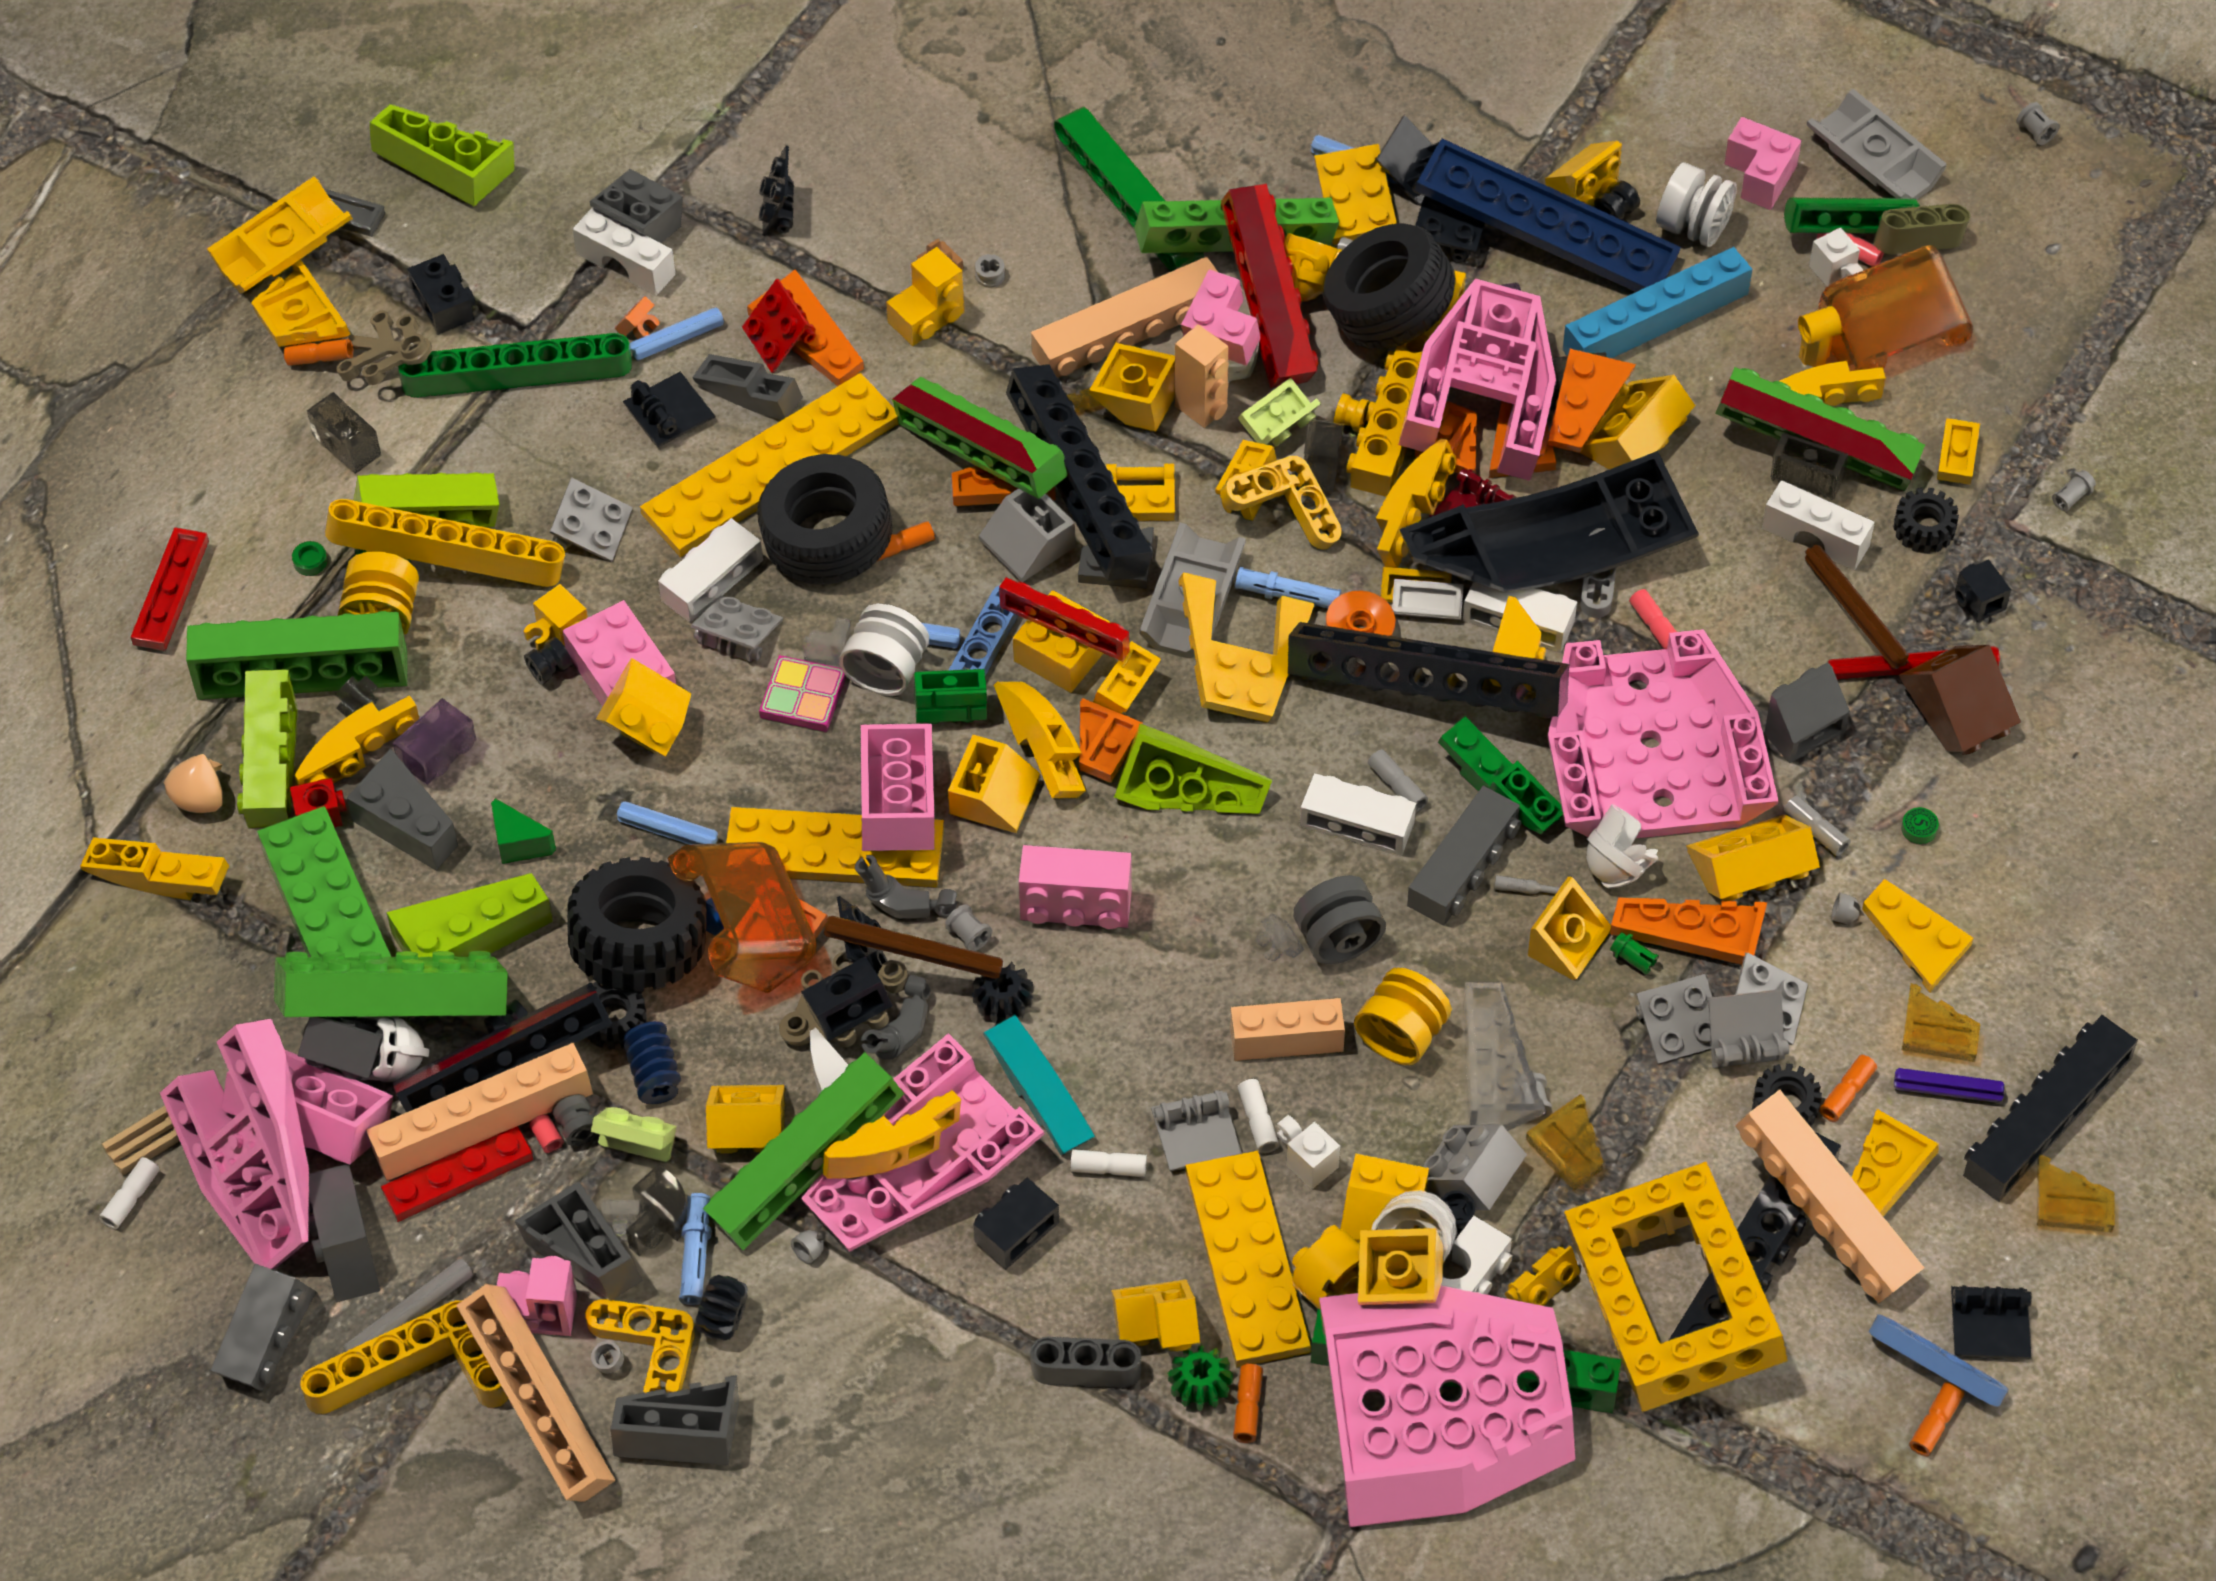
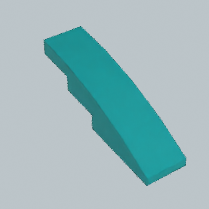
(1038, 1084)

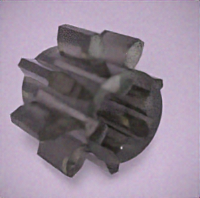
(355, 695)

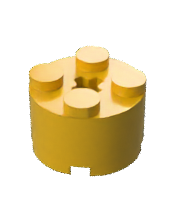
(1327, 1266)

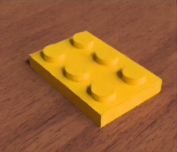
(1357, 190)

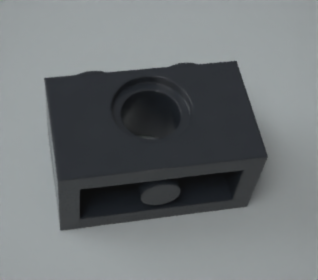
(846, 998)

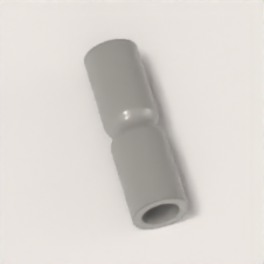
(1395, 777)
(1821, 829)

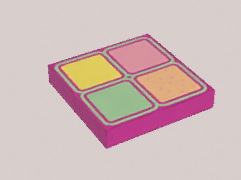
(802, 693)

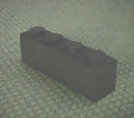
(1464, 855)

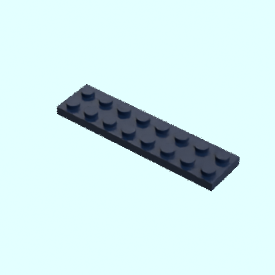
(1546, 217)

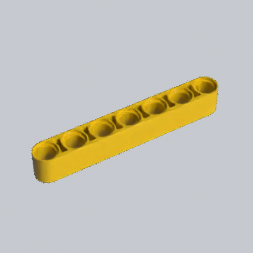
(445, 542)

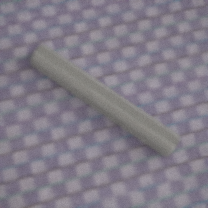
(416, 1303)

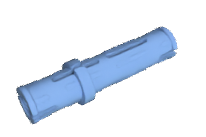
(1278, 586)
(695, 1236)

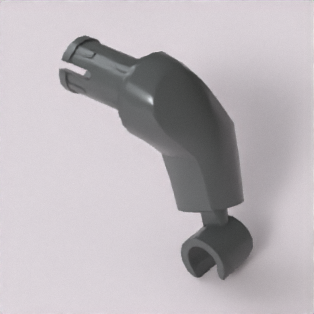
(896, 900)
(907, 1028)

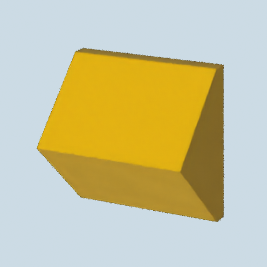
(1568, 931)

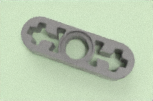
(1606, 586)

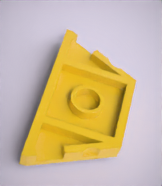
(298, 310)

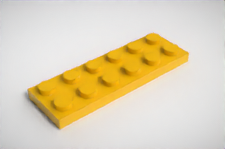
(830, 845)
(1247, 1259)

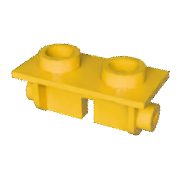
(1553, 1272)

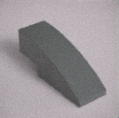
(749, 386)

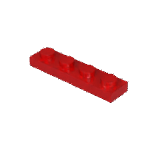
(169, 589)
(1064, 619)
(456, 1173)

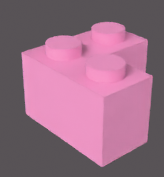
(1766, 159)
(1217, 312)
(545, 1295)

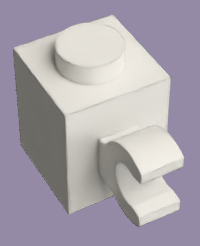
(1834, 257)
(1309, 1152)

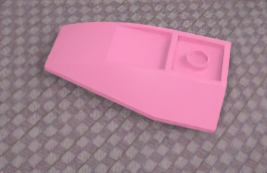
(968, 1155)

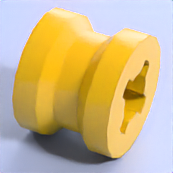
(1351, 412)

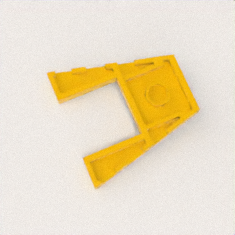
(1232, 676)

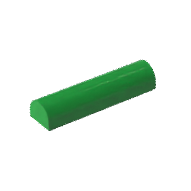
(1849, 214)

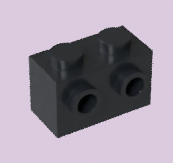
(441, 293)
(1015, 1222)

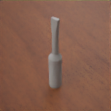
(1522, 885)

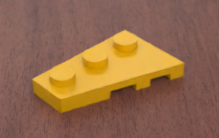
(1920, 934)
(1891, 1160)

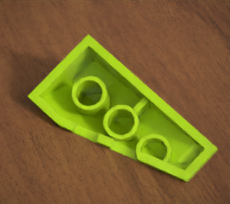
(1179, 775)

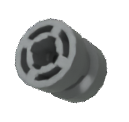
(575, 1118)

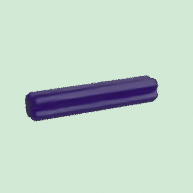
(1949, 1085)

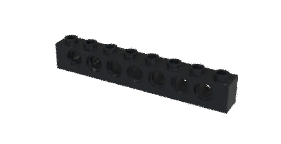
(1089, 486)
(1478, 666)
(1768, 1247)

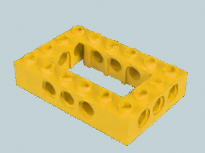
(1698, 1359)

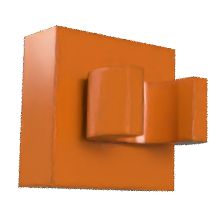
(636, 318)

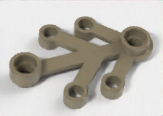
(411, 349)
(803, 1016)

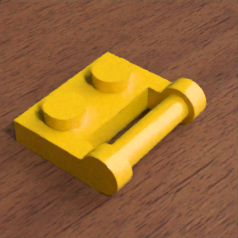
(1147, 501)

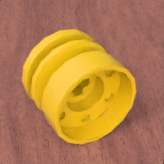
(379, 584)
(1402, 1016)

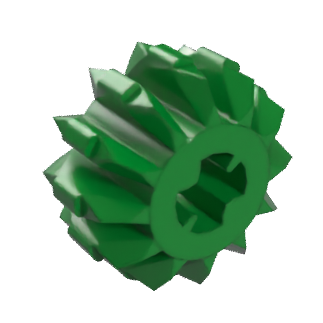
(1204, 1389)

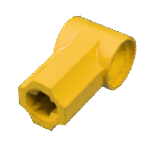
(1817, 335)

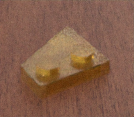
(1938, 1029)
(1568, 1143)
(2072, 1200)

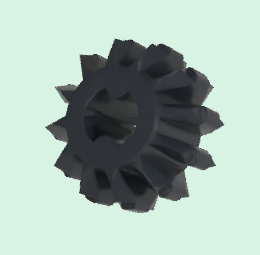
(1003, 995)
(721, 1307)

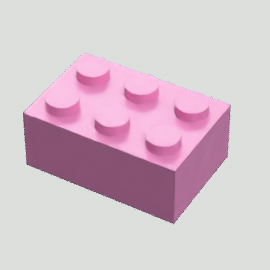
(605, 644)
(1075, 886)

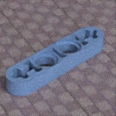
(981, 639)
(1938, 1360)

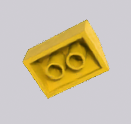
(1639, 421)
(1754, 857)

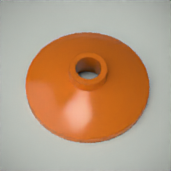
(1361, 609)

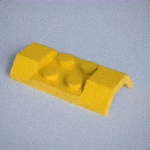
(278, 236)

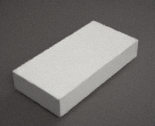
(1427, 599)

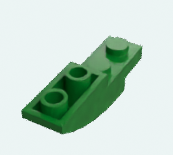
(1488, 767)

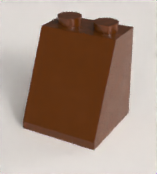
(1963, 697)

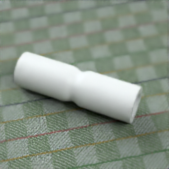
(1256, 1111)
(1114, 1163)
(126, 1197)

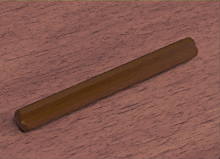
(1856, 606)
(913, 947)

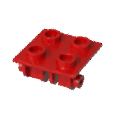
(777, 325)

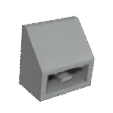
(1028, 533)
(1475, 1162)

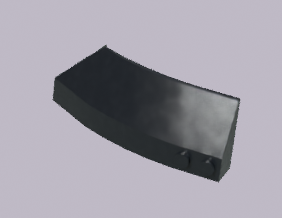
(1547, 533)

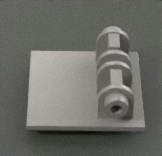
(590, 520)
(735, 626)
(1761, 976)
(1677, 1017)
(1747, 1028)
(1196, 1129)

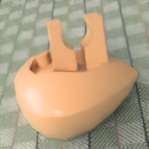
(195, 785)

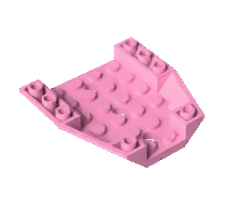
(1706, 728)
(1435, 1454)

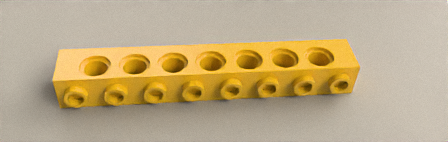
(1379, 455)

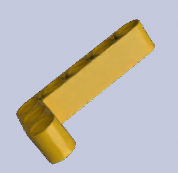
(410, 1358)

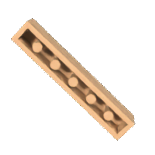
(1121, 319)
(478, 1112)
(1828, 1196)
(535, 1393)

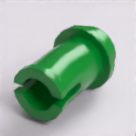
(1633, 953)

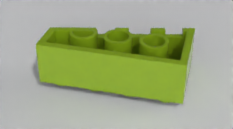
(442, 154)
(454, 497)
(267, 748)
(473, 919)

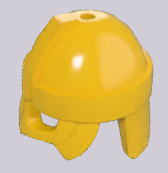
(1310, 264)

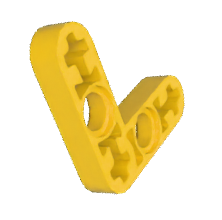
(1286, 485)
(664, 1342)

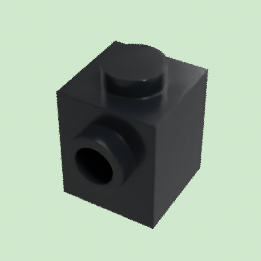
(1982, 590)

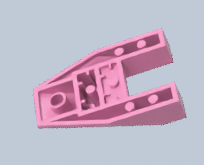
(1495, 348)
(251, 1163)

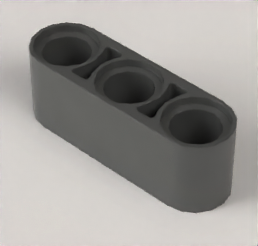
(1069, 1351)

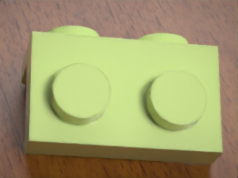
(1277, 413)
(634, 1134)

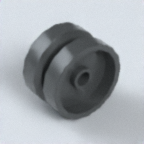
(1339, 919)

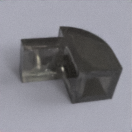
(1323, 451)
(663, 1210)

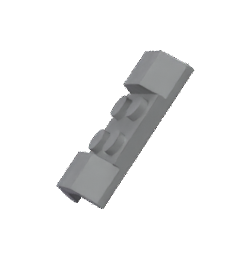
(1879, 148)
(1165, 620)

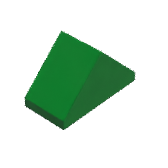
(519, 835)

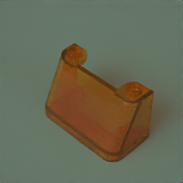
(1896, 309)
(762, 917)

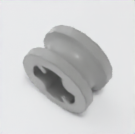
(988, 263)

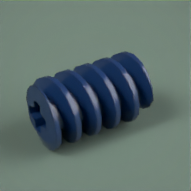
(652, 1062)

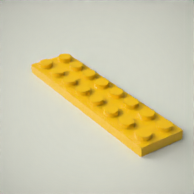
(733, 483)

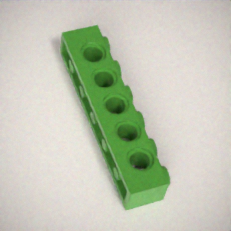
(1203, 228)

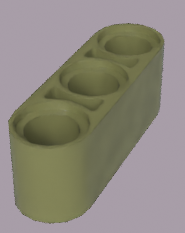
(1921, 226)

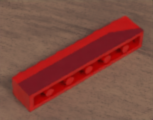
(1269, 284)

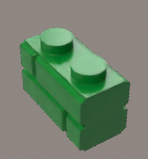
(950, 696)

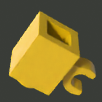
(554, 614)

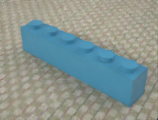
(1661, 306)

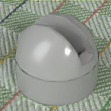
(1845, 908)
(807, 1246)
(600, 1361)

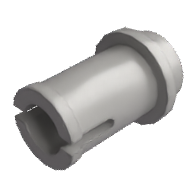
(2079, 485)

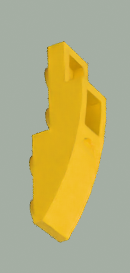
(1837, 384)
(1413, 493)
(365, 730)
(1050, 739)
(153, 871)
(884, 1147)

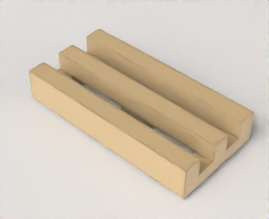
(139, 1136)

